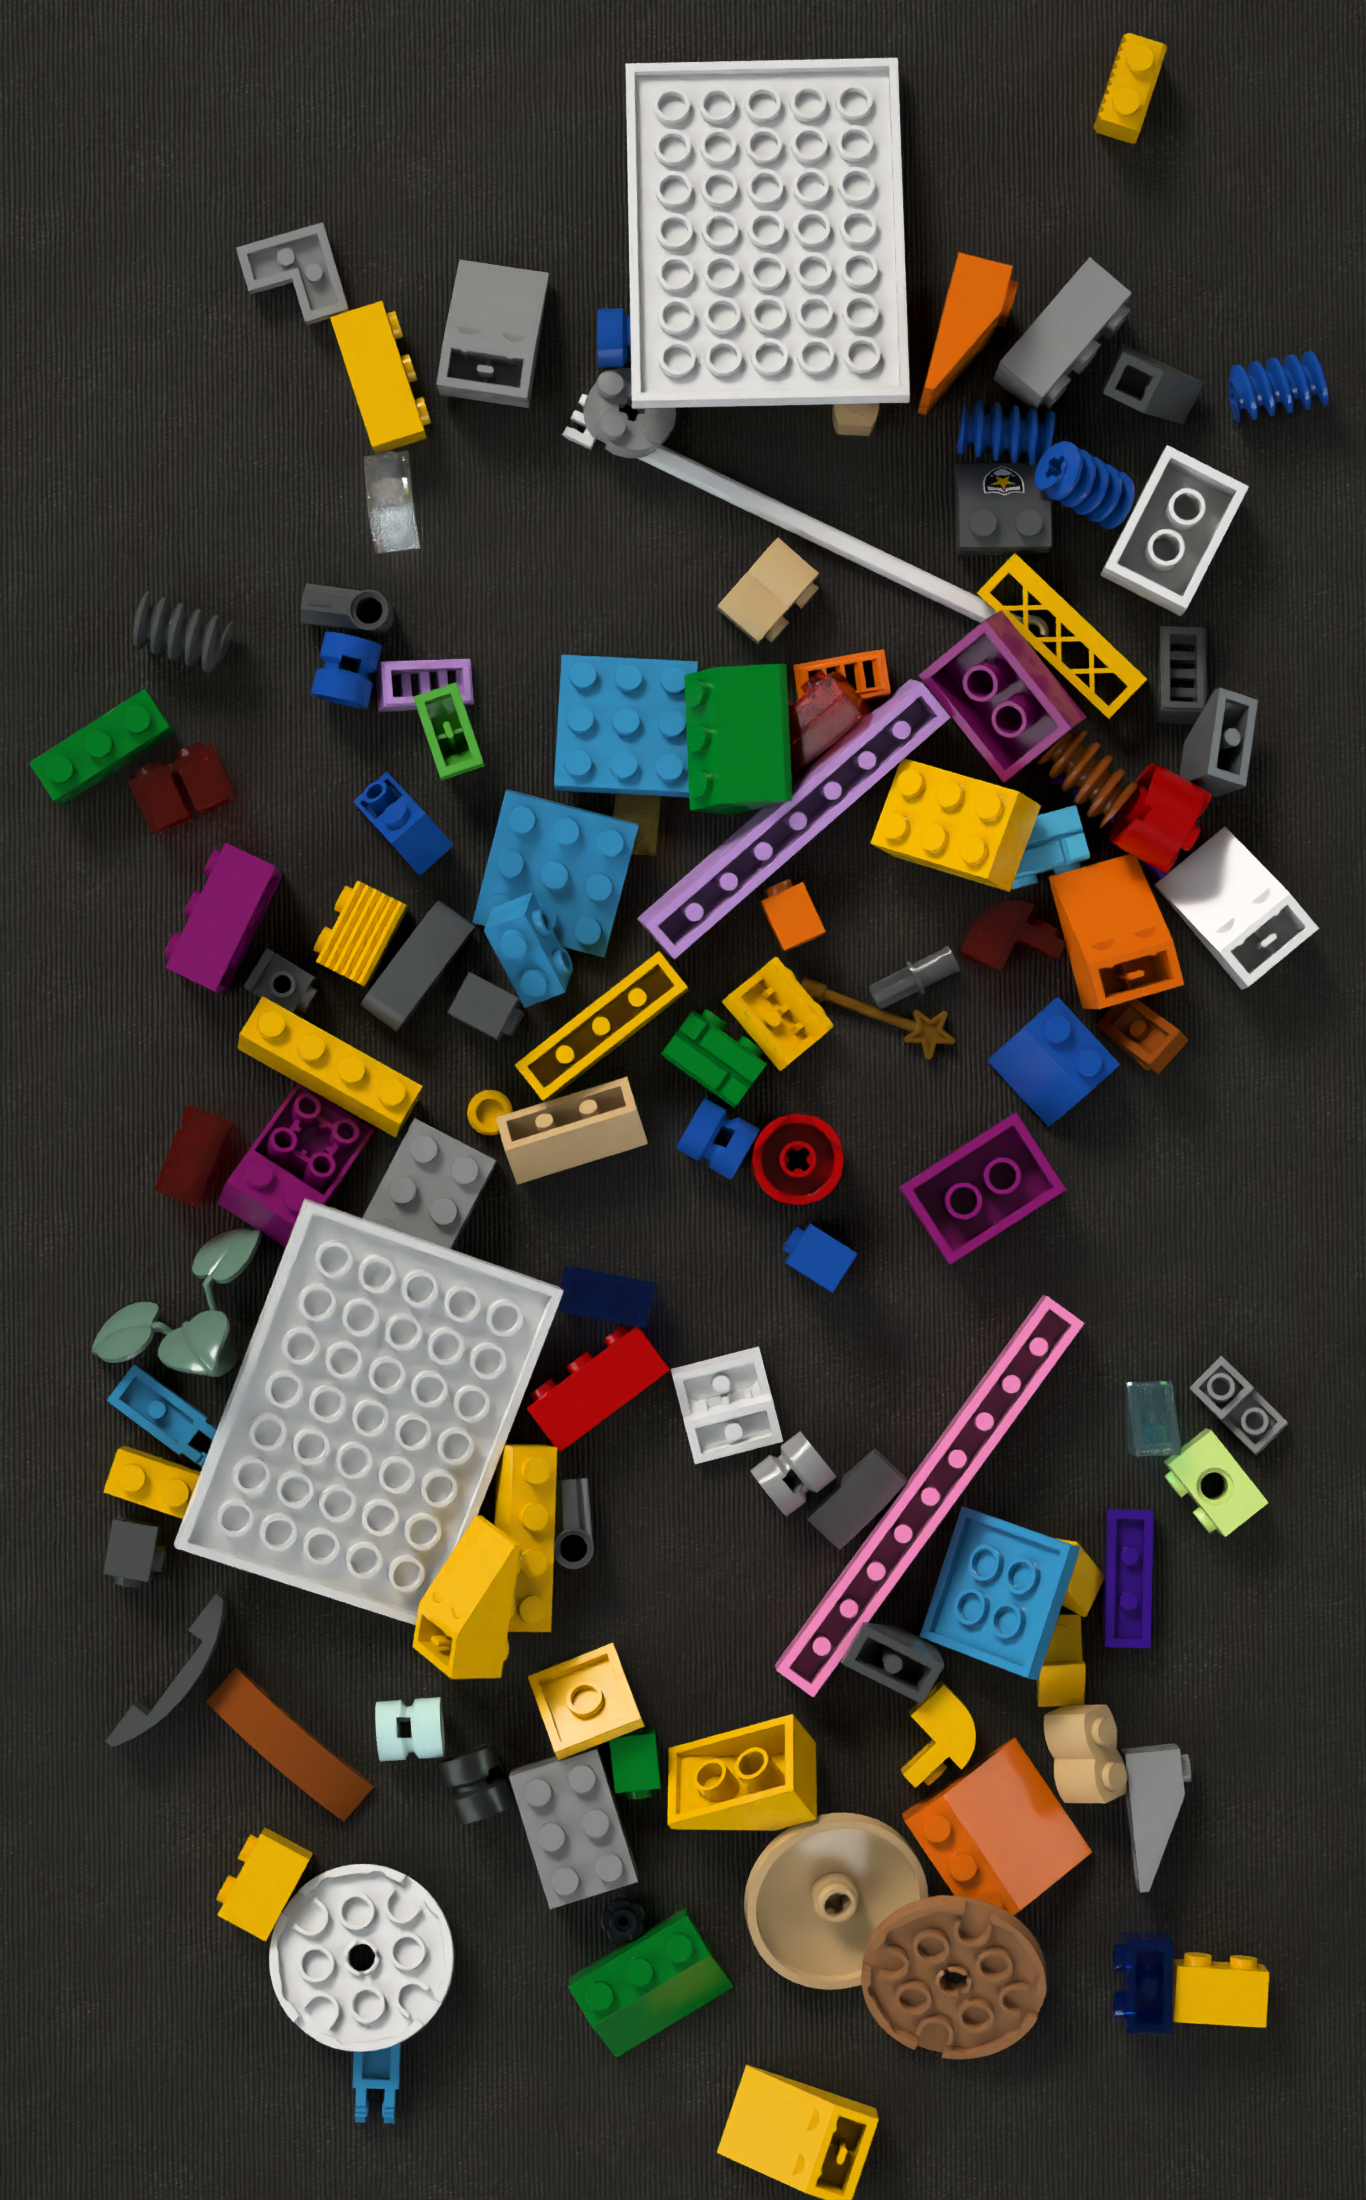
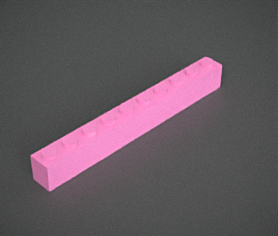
(928, 1495)

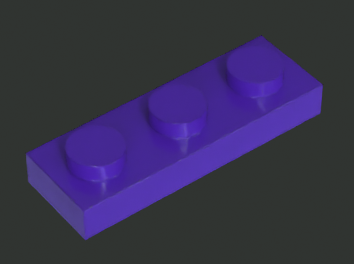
(1128, 1578)

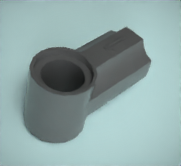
(342, 609)
(573, 1518)

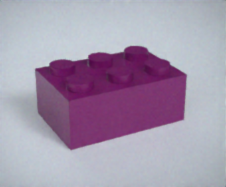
(1002, 696)
(222, 918)
(981, 1188)

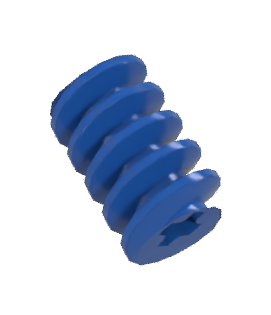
(1276, 385)
(1005, 432)
(1085, 484)

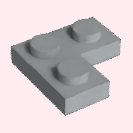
(298, 258)

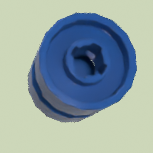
(613, 338)
(340, 685)
(703, 1130)

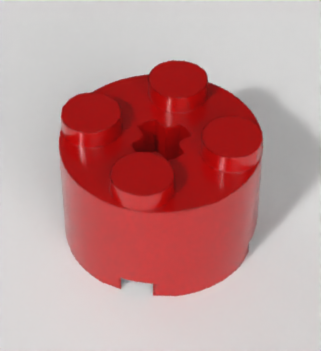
(1160, 817)
(824, 1159)

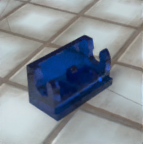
(606, 1296)

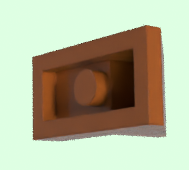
(1142, 1034)

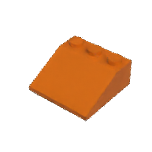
(974, 306)
(998, 1831)

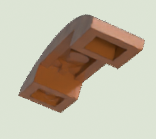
(289, 1745)

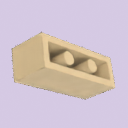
(571, 1130)

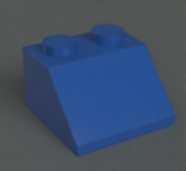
(1053, 1062)

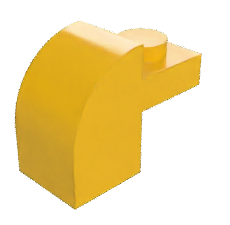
(952, 1735)

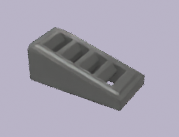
(1168, 705)

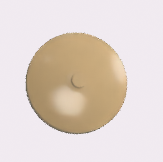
(825, 1893)

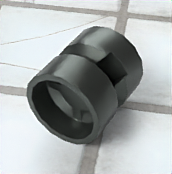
(475, 1783)

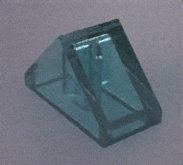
(1152, 1419)

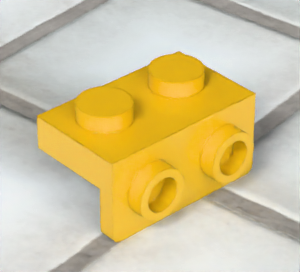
(778, 1013)

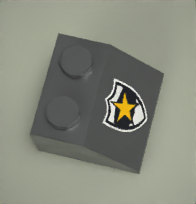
(1001, 510)

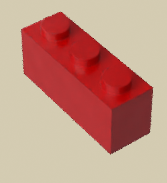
(596, 1386)

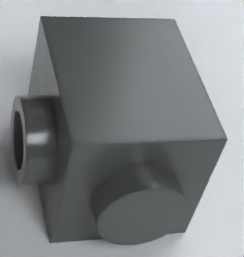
(134, 1552)

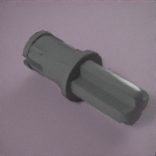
(914, 978)

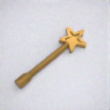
(923, 1029)

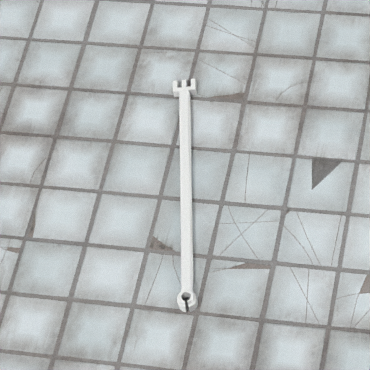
(810, 529)

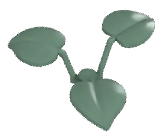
(200, 1343)

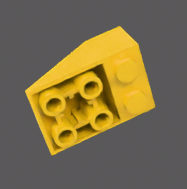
(470, 1605)
(798, 2134)

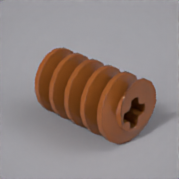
(1089, 775)

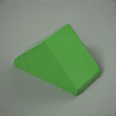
(449, 731)

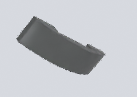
(206, 1628)

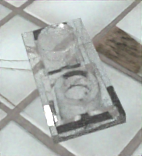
(391, 501)

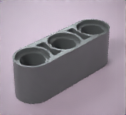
(418, 966)

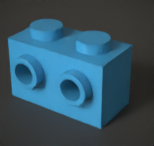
(529, 949)

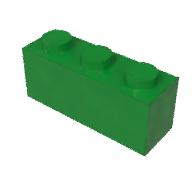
(102, 747)

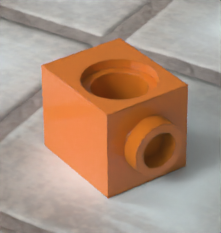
(791, 915)

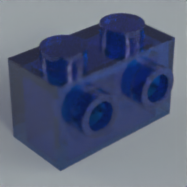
(1146, 1982)

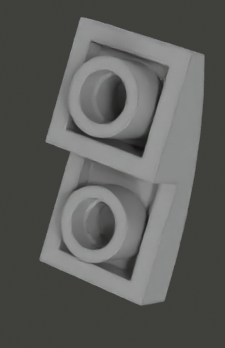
(1238, 1405)

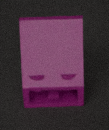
(295, 1158)

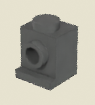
(271, 967)

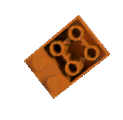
(1114, 933)

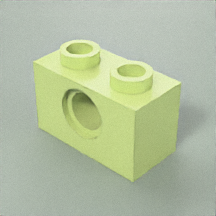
(1239, 1495)

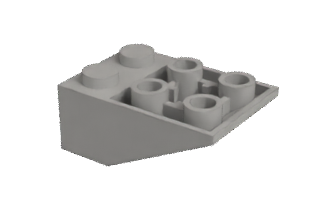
(492, 334)

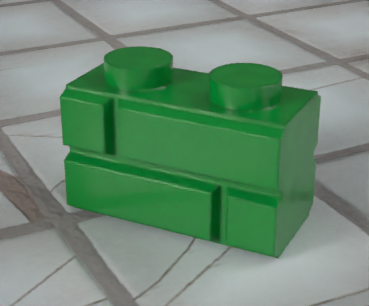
(715, 1058)

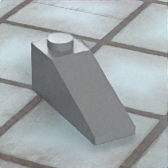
(1153, 1802)

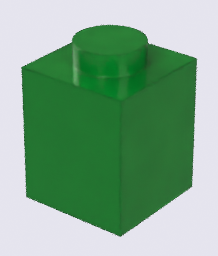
(635, 1763)

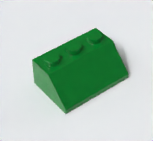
(738, 738)
(649, 1983)

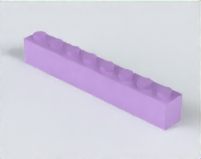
(785, 828)

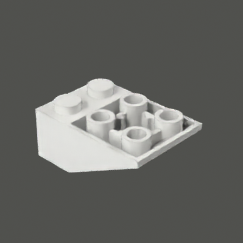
(1236, 908)

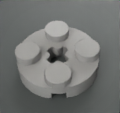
(613, 428)

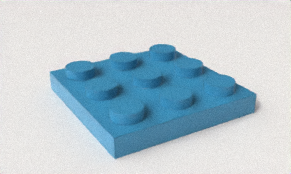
(622, 726)
(567, 859)
(1000, 1592)

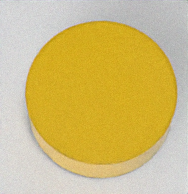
(485, 1108)

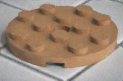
(967, 1937)

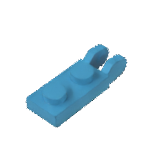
(162, 1412)
(376, 2071)

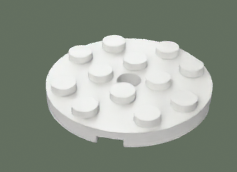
(314, 1946)

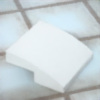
(726, 1405)

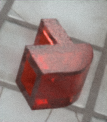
(1001, 926)

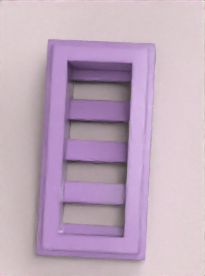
(405, 702)

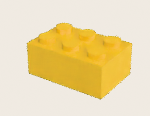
(956, 824)

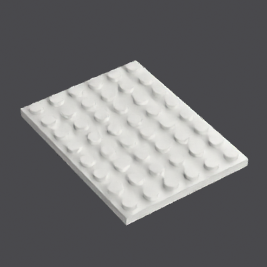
(766, 233)
(367, 1413)

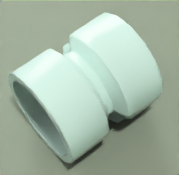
(426, 1729)

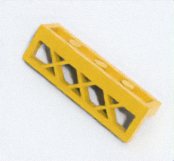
(1074, 623)

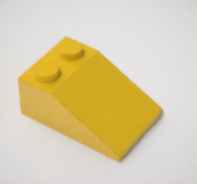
(744, 1779)

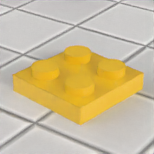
(585, 1701)

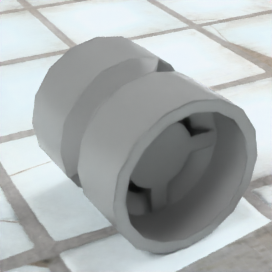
(808, 1465)

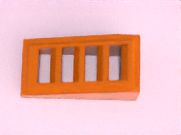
(879, 667)

